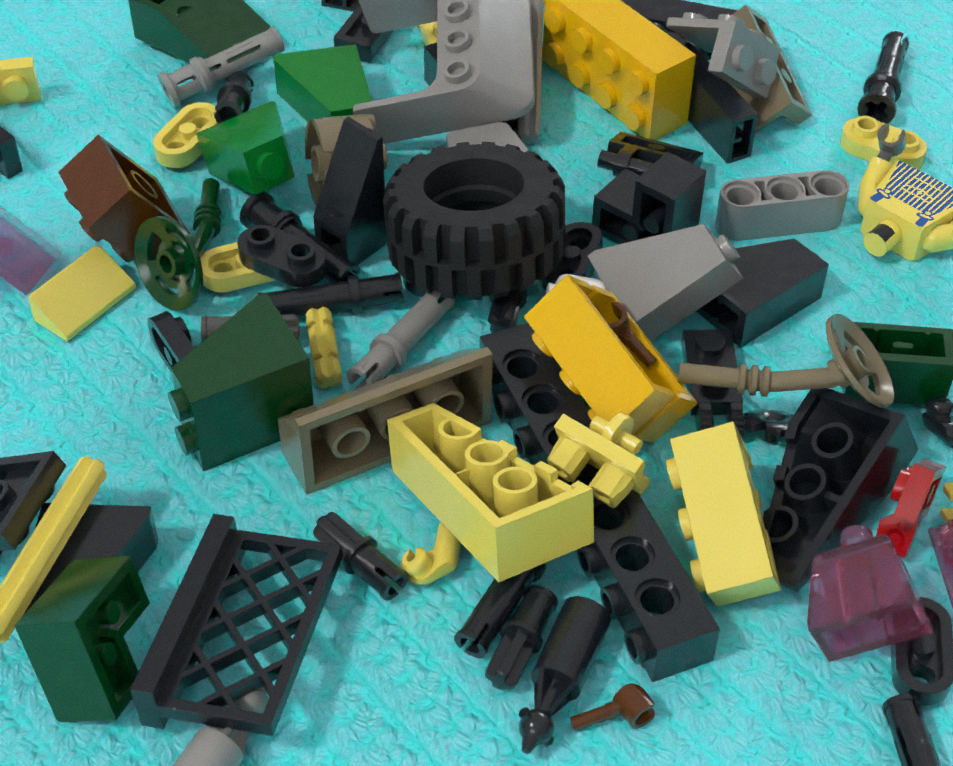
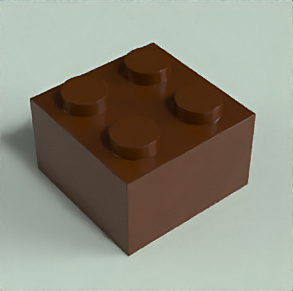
(115, 196)

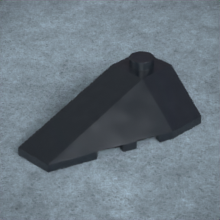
(832, 476)

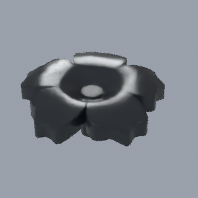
(771, 421)

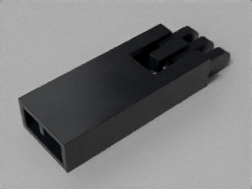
(717, 109)

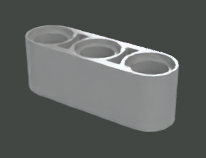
(781, 205)

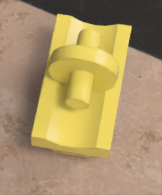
(607, 448)

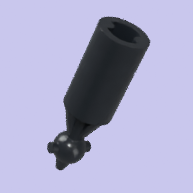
(563, 667)

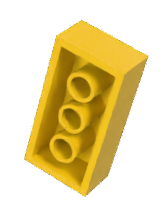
(620, 62)

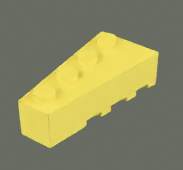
(486, 495)

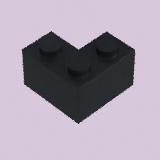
(650, 204)

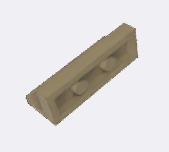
(784, 94)

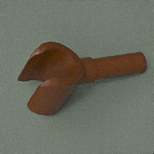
(627, 337)
(629, 701)

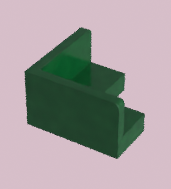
(79, 638)

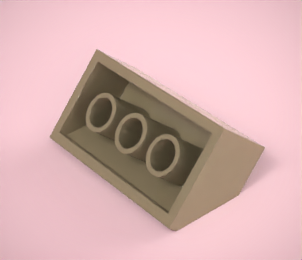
(351, 430)

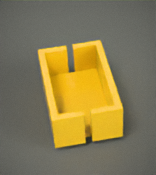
(596, 364)

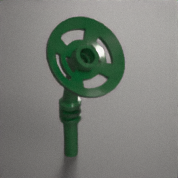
(180, 258)

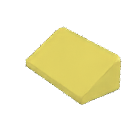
(80, 293)

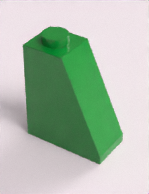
(321, 81)
(249, 150)

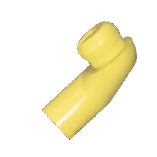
(436, 563)

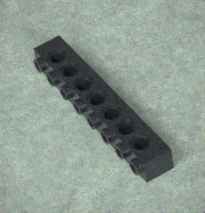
(625, 537)

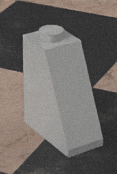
(667, 275)

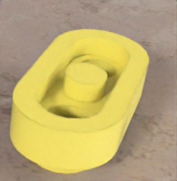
(861, 140)
(177, 141)
(225, 272)

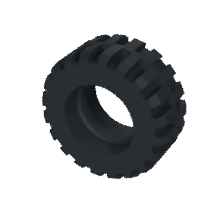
(475, 220)

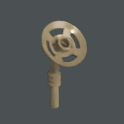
(850, 366)

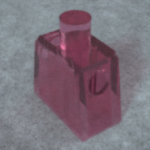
(863, 597)

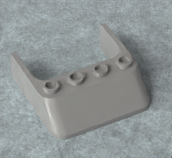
(481, 66)

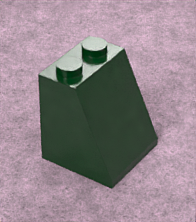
(239, 385)

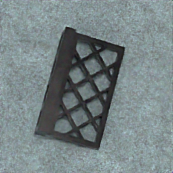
(192, 623)

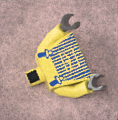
(903, 206)

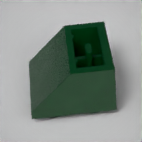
(915, 359)

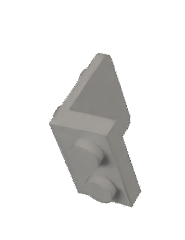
(738, 53)

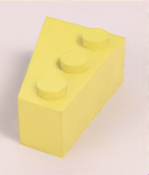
(722, 515)

